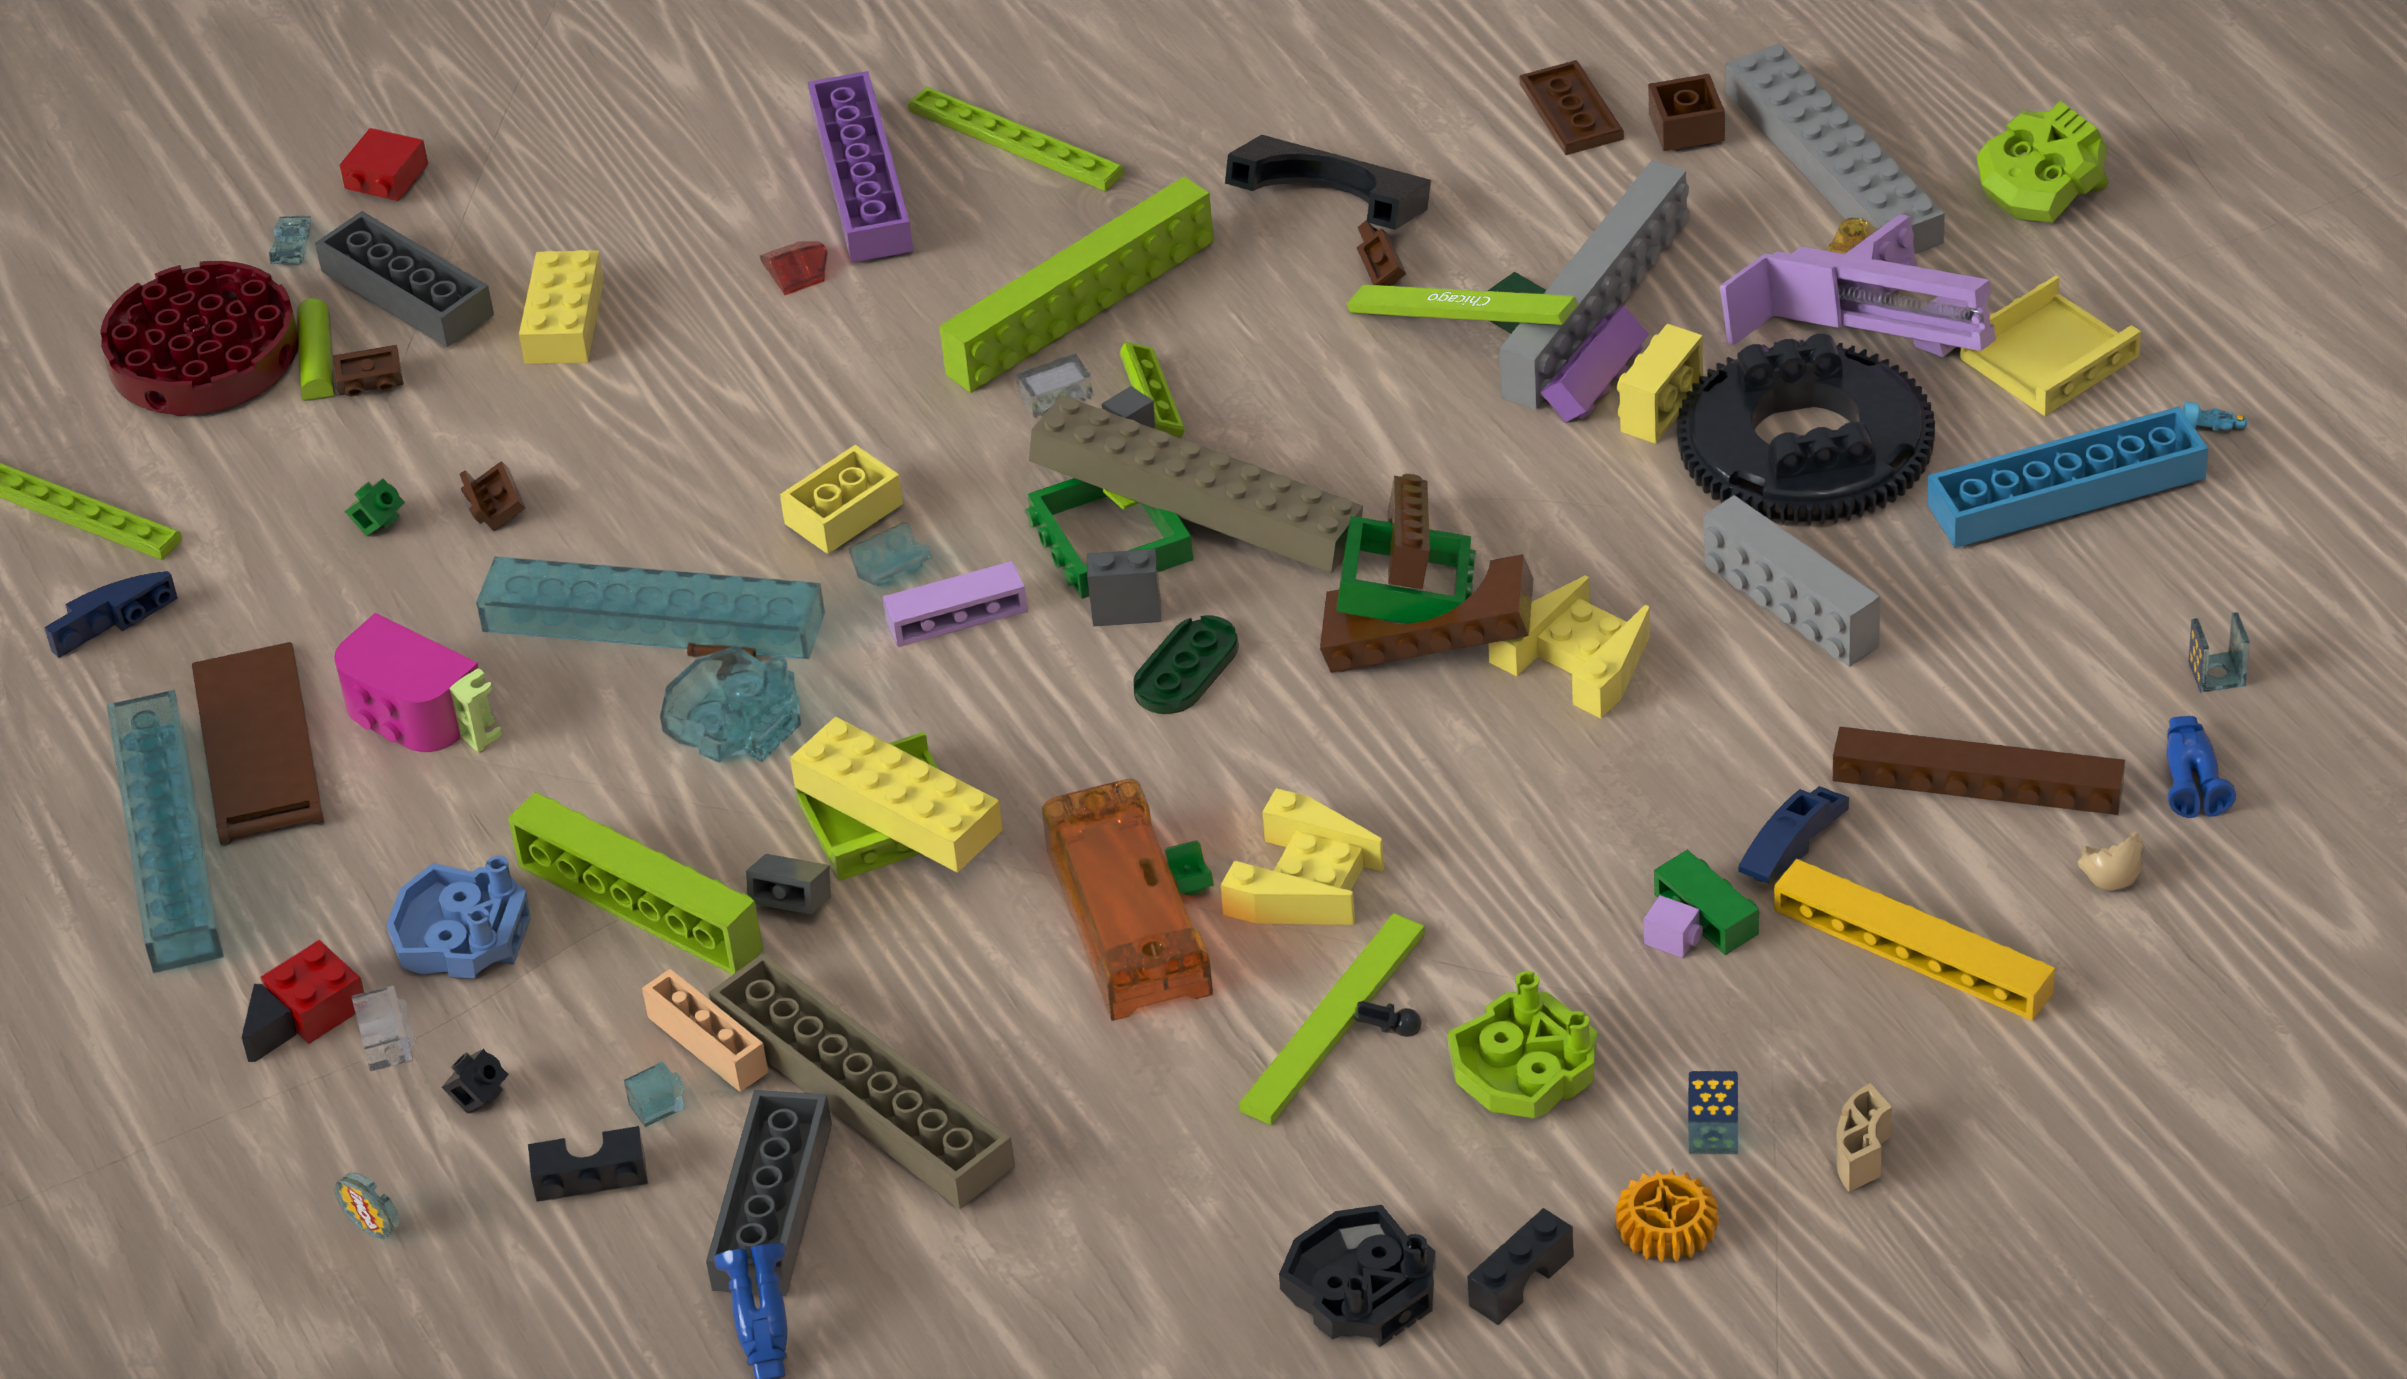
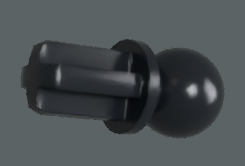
(1404, 1022)

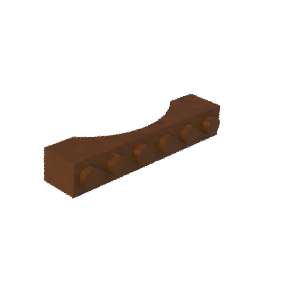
(1409, 531)

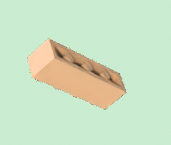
(705, 1030)

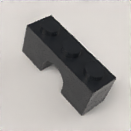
(614, 1166)
(1499, 1281)

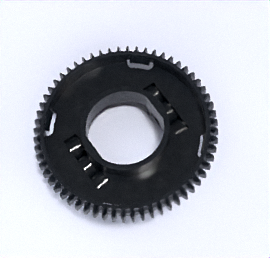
(1816, 473)

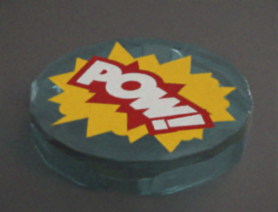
(365, 1207)

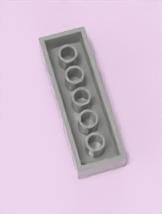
(1792, 581)

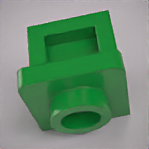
(1188, 868)

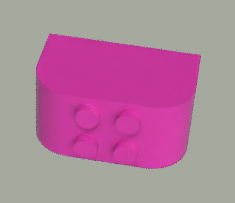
(401, 684)

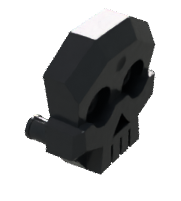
(1372, 1293)

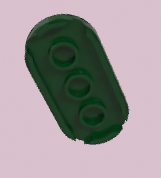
(1185, 664)

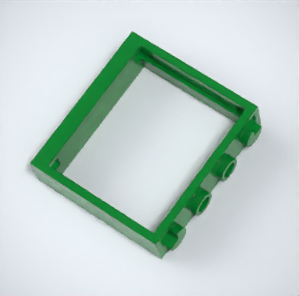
(1171, 550)
(1396, 602)

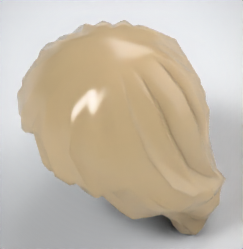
(2115, 866)

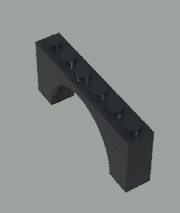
(1268, 161)

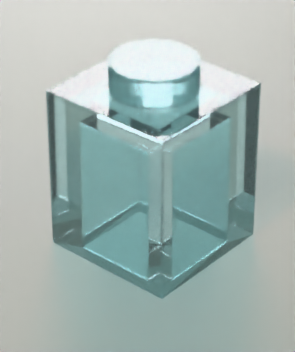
(655, 1093)

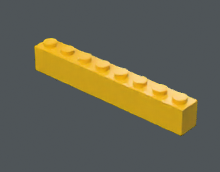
(1914, 939)

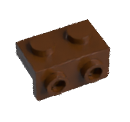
(368, 370)
(492, 496)

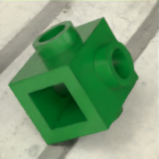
(375, 506)

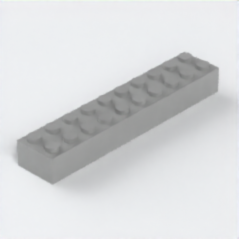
(1829, 145)
(1598, 278)

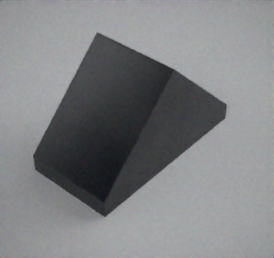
(266, 1024)

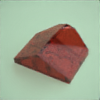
(797, 265)

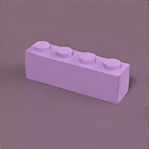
(955, 603)

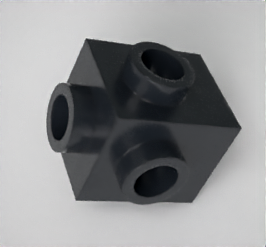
(475, 1080)

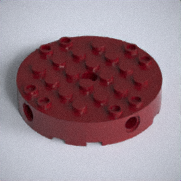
(199, 338)

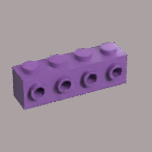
(1595, 364)

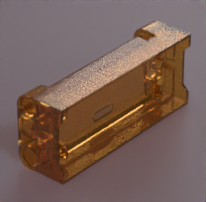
(1124, 898)

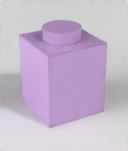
(1672, 927)

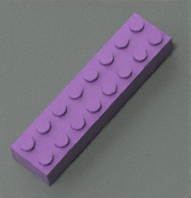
(860, 167)

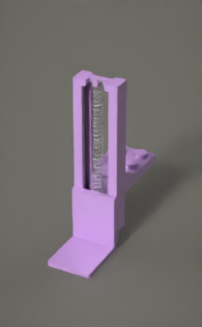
(1849, 292)

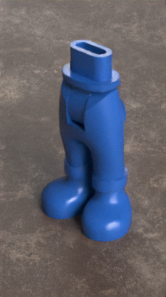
(2192, 751)
(760, 1330)

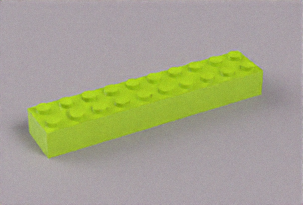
(1076, 284)

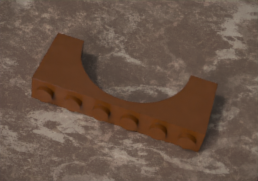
(1491, 614)

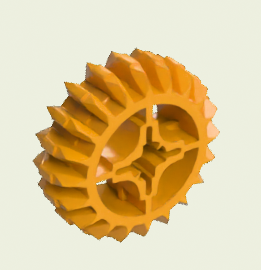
(1666, 1215)

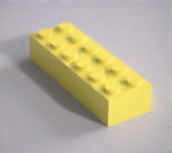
(896, 794)

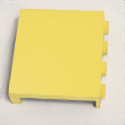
(2051, 349)

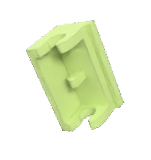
(473, 710)

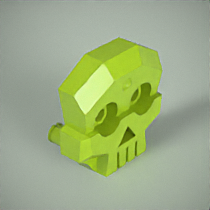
(2055, 145)
(1524, 1052)

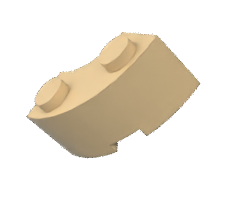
(1860, 1132)

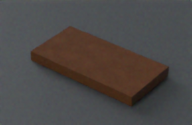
(1571, 107)

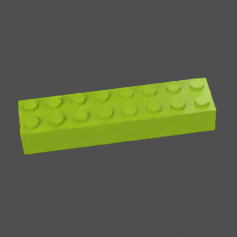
(636, 883)

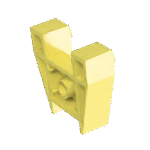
(1581, 640)
(1314, 871)

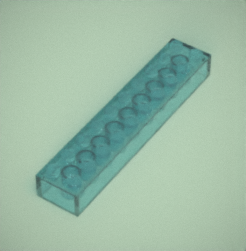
(650, 606)
(164, 832)

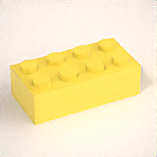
(561, 307)

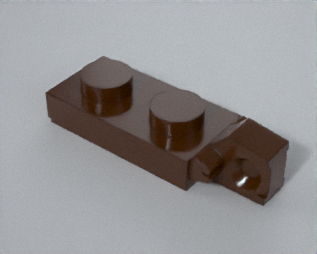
(1379, 256)

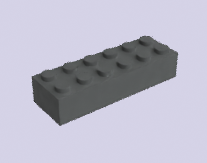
(404, 278)
(772, 1181)

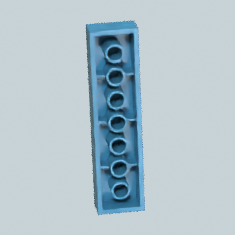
(2067, 477)

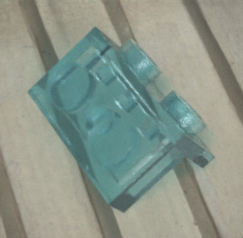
(888, 554)

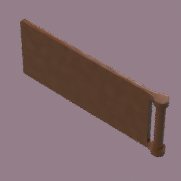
(256, 741)

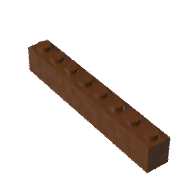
(1978, 770)

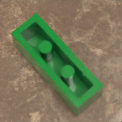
(1723, 912)

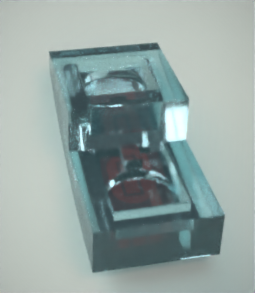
(290, 240)

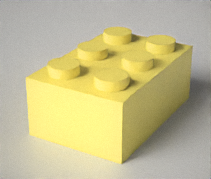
(1659, 382)
(841, 499)

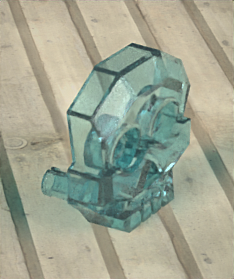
(732, 705)

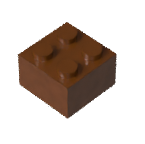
(1686, 112)

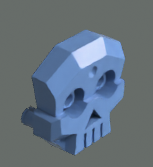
(459, 919)

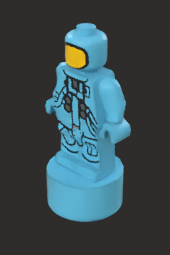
(2212, 418)

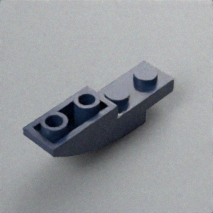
(115, 604)
(1789, 831)

